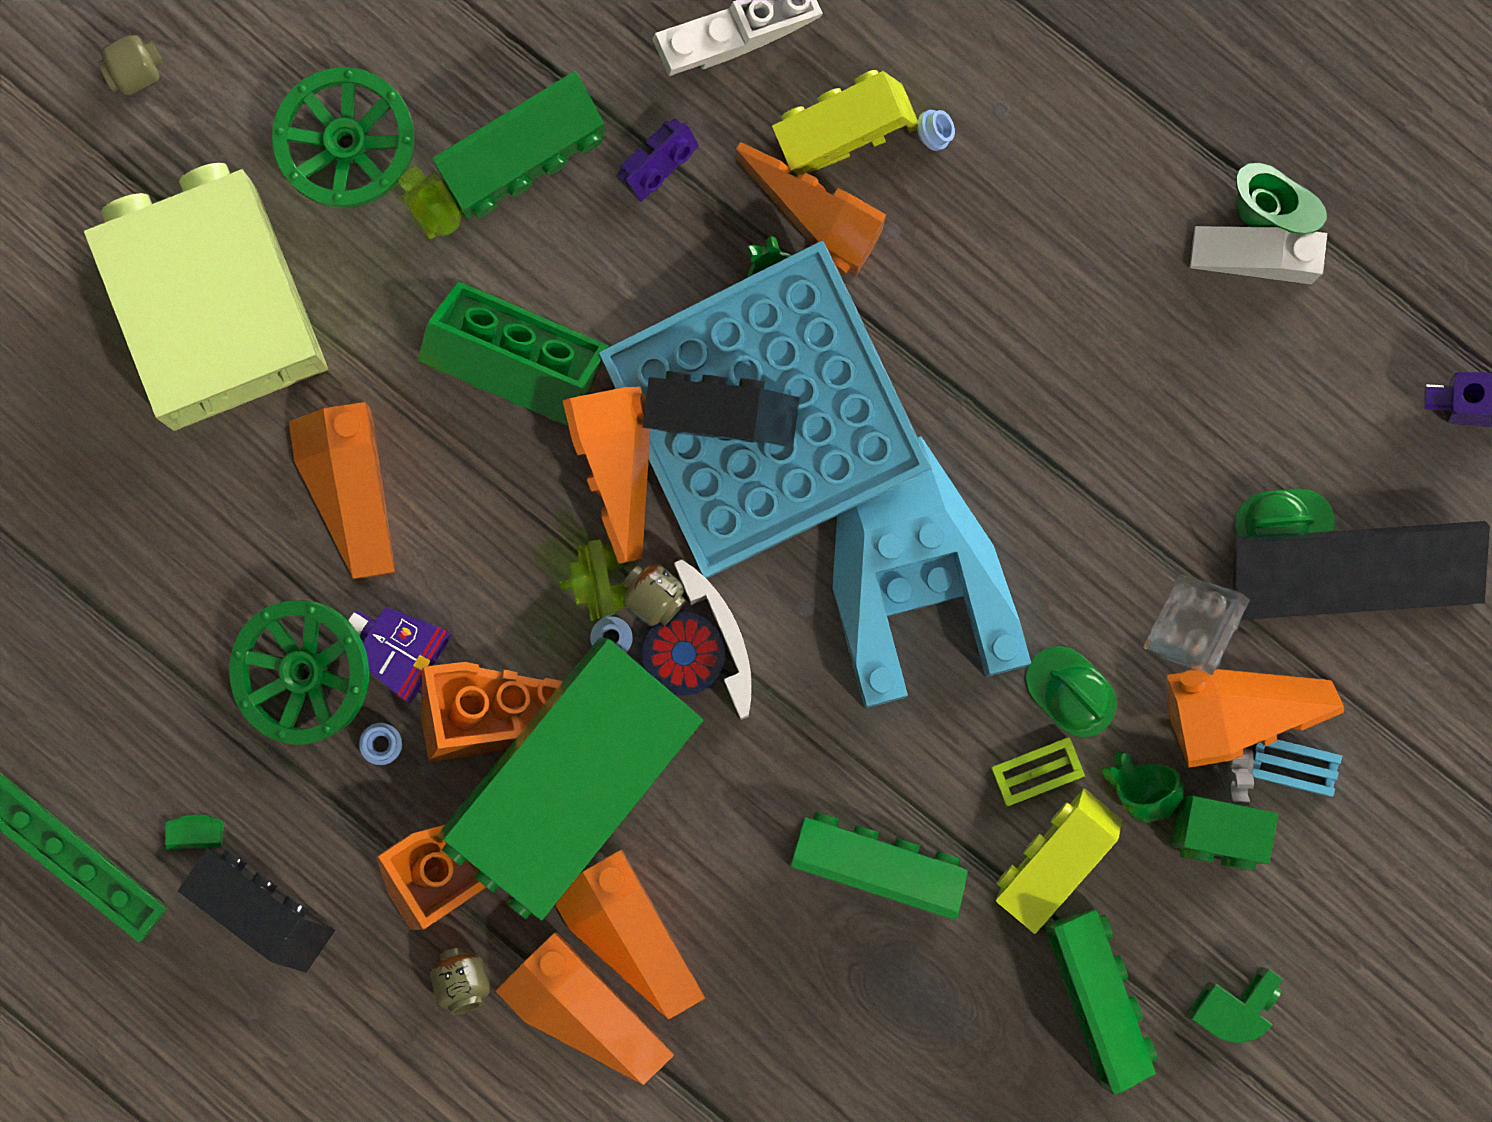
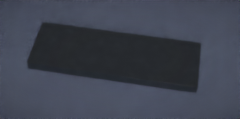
(1362, 569)

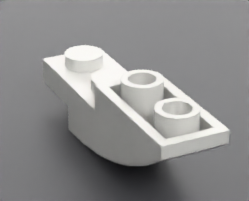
(731, 32)

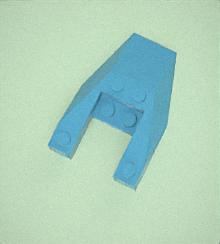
(911, 553)

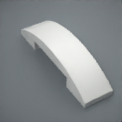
(699, 589)

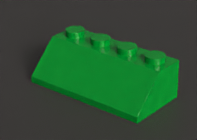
(521, 147)
(510, 351)
(879, 867)
(1101, 1001)

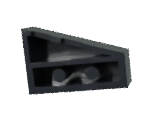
(720, 409)
(255, 910)

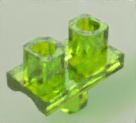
(430, 203)
(591, 580)

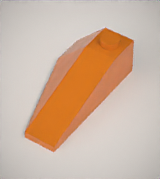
(840, 219)
(617, 449)
(343, 474)
(477, 708)
(1237, 709)
(424, 879)
(621, 926)
(576, 1006)

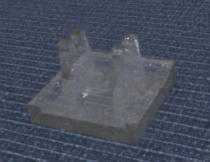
(1196, 624)

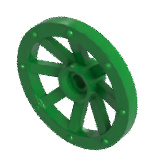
(339, 129)
(292, 673)

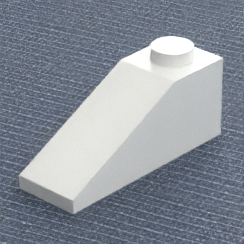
(1259, 252)

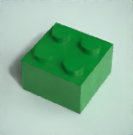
(1223, 830)

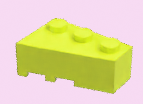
(844, 122)
(1058, 860)

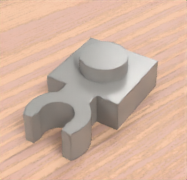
(1238, 778)

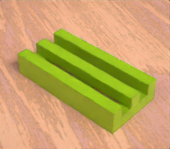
(1071, 758)

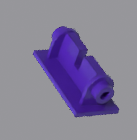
(671, 146)

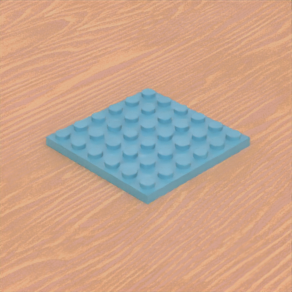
(805, 341)

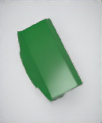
(194, 832)

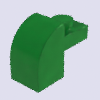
(1236, 1018)

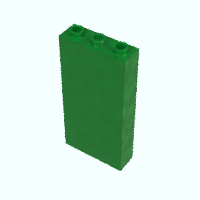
(569, 779)

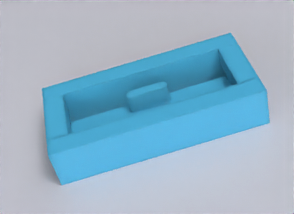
(1330, 774)

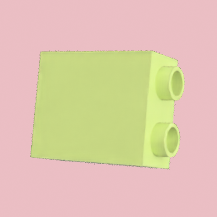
(204, 296)

